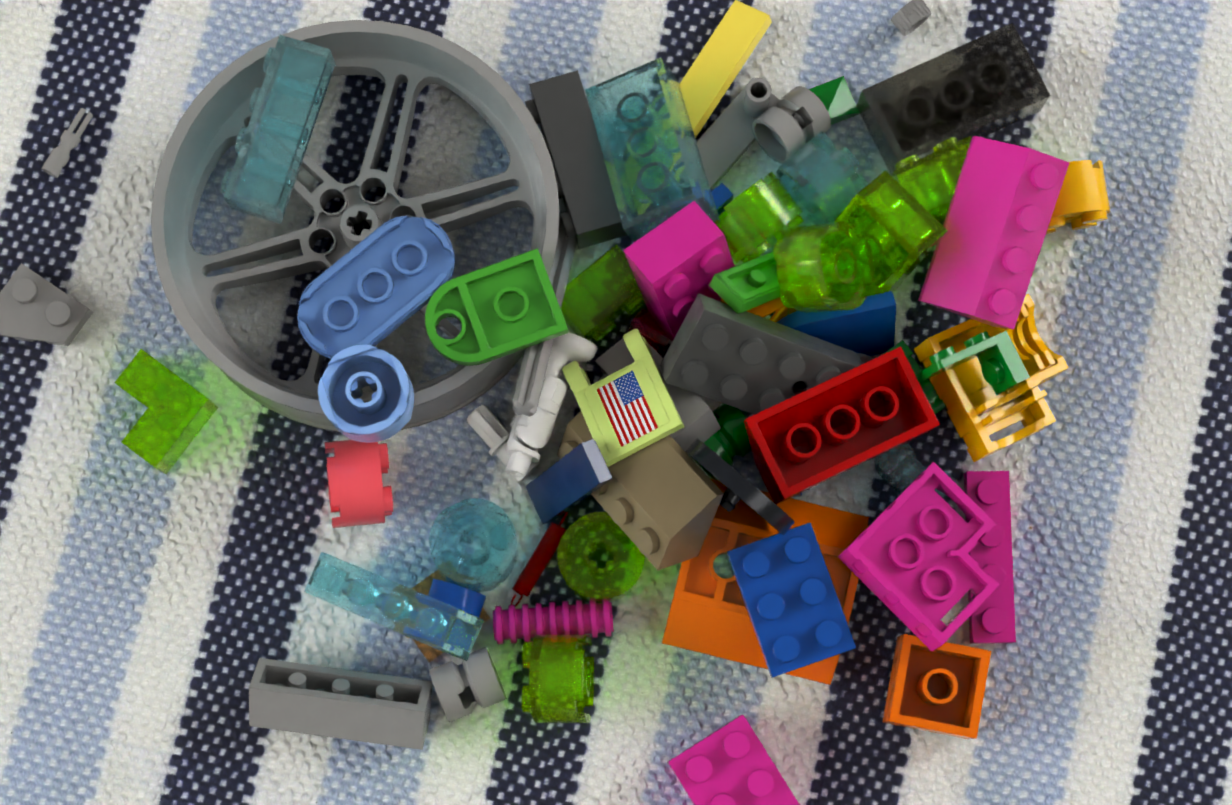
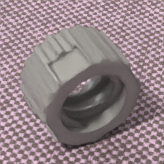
(911, 16)

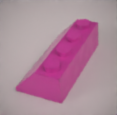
(994, 232)

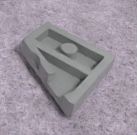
(39, 310)

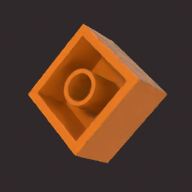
(937, 688)

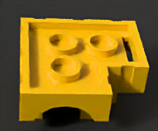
(971, 398)

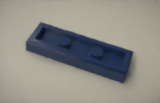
(568, 481)

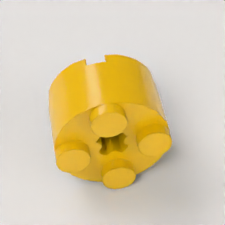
(1082, 197)

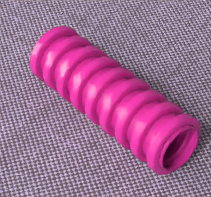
(552, 620)

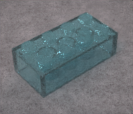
(649, 147)

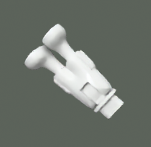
(534, 432)

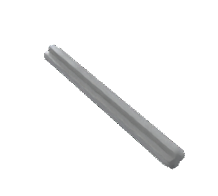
(536, 357)

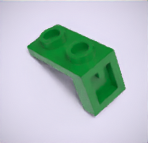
(997, 357)

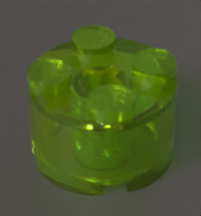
(757, 216)
(823, 267)
(582, 575)
(558, 678)

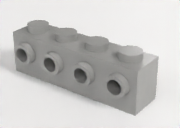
(340, 703)

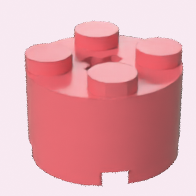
(357, 483)

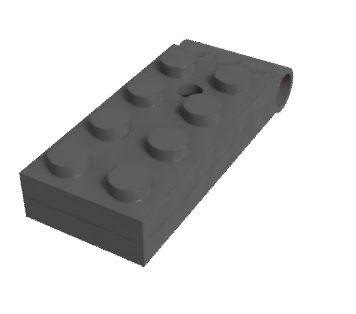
(749, 357)

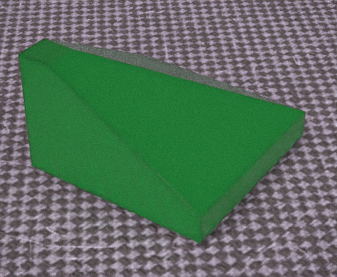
(837, 99)

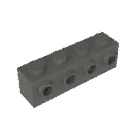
(577, 159)

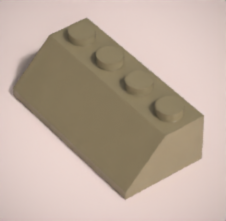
(655, 497)

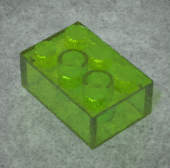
(896, 229)

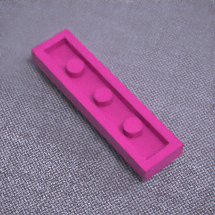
(996, 615)

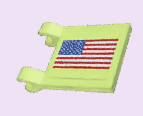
(628, 406)

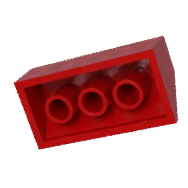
(839, 425)

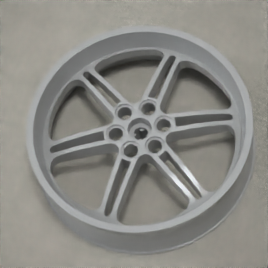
(212, 126)

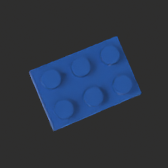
(791, 600)

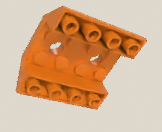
(710, 610)

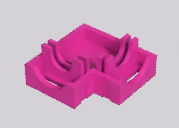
(920, 557)

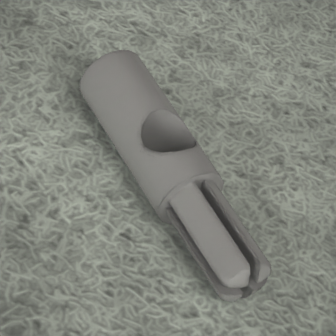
(60, 155)

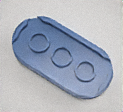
(376, 285)

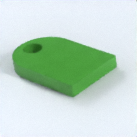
(499, 310)

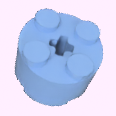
(342, 387)

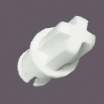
(494, 435)

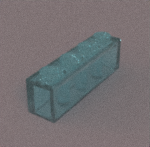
(279, 128)
(394, 606)

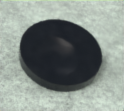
(739, 488)

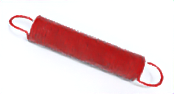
(538, 560)

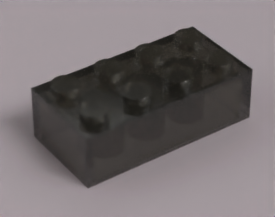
(953, 95)

